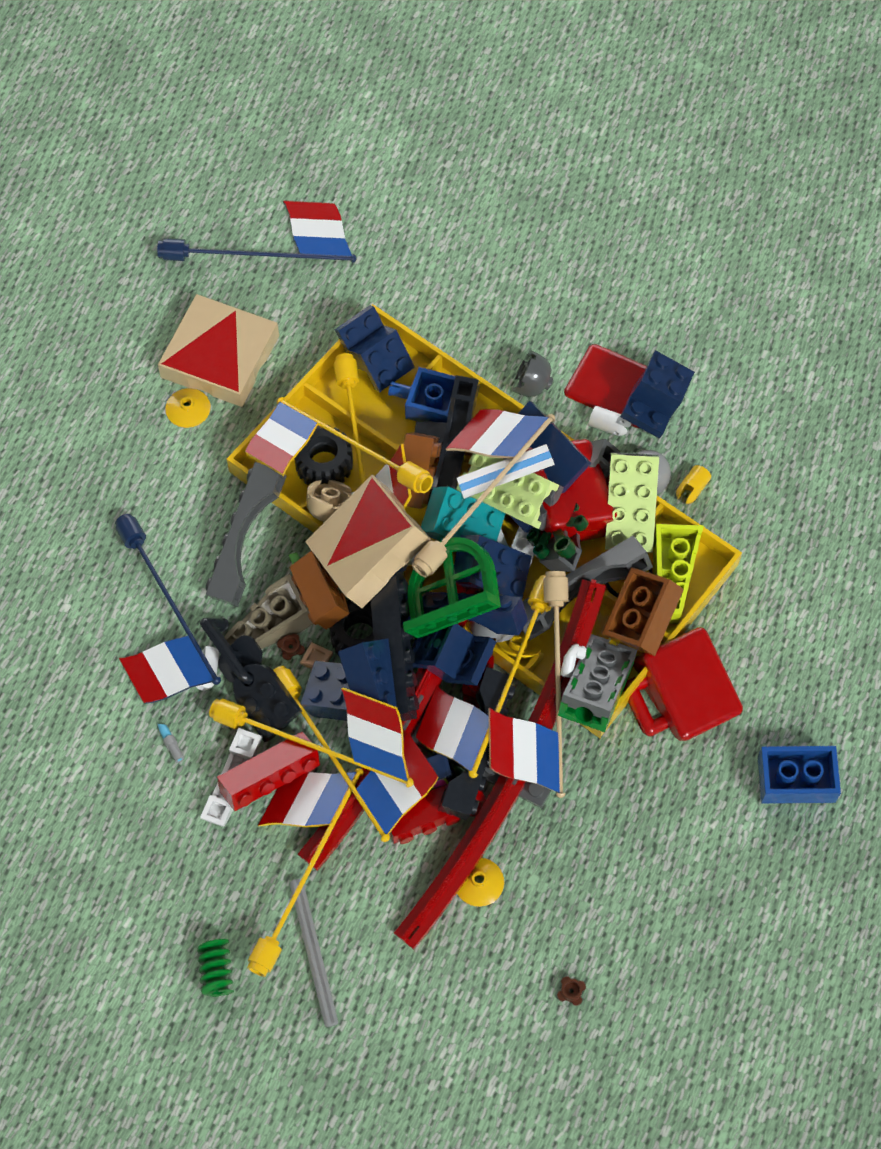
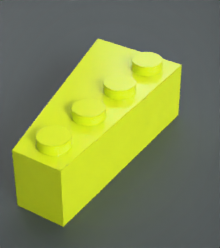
(675, 556)

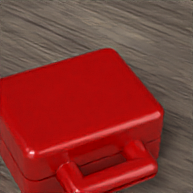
(604, 379)
(591, 495)
(685, 686)

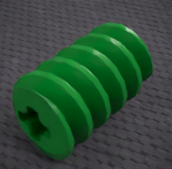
(213, 968)

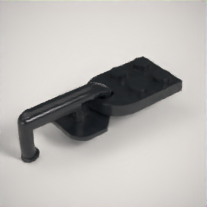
(254, 684)

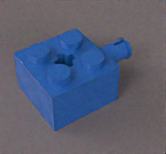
(427, 397)

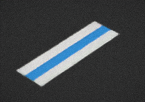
(528, 463)

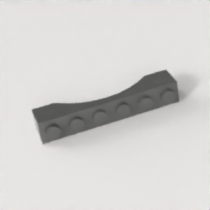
(601, 454)
(261, 489)
(605, 568)

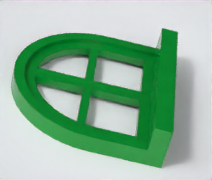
(456, 611)

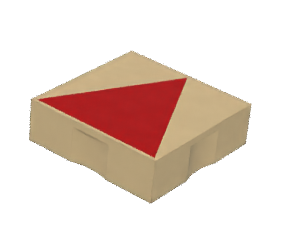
(218, 350)
(367, 541)

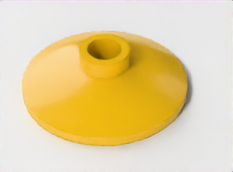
(189, 415)
(512, 646)
(486, 892)

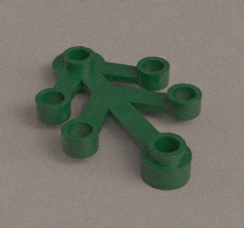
(564, 545)

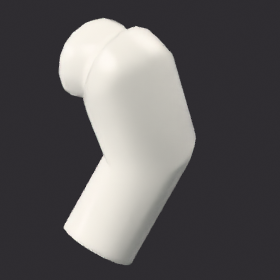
(570, 658)

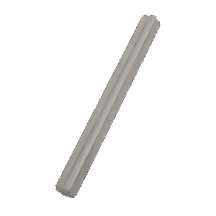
(314, 956)

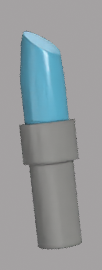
(170, 743)

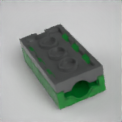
(597, 683)

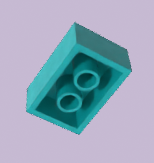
(449, 506)

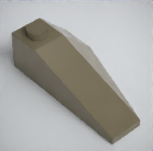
(274, 616)

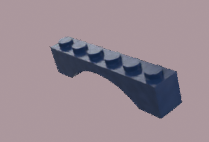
(505, 620)

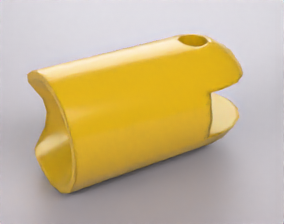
(694, 482)

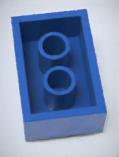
(798, 774)

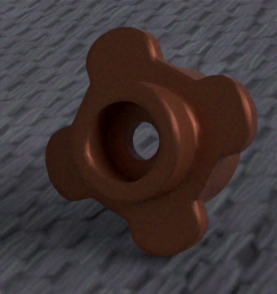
(289, 640)
(577, 986)

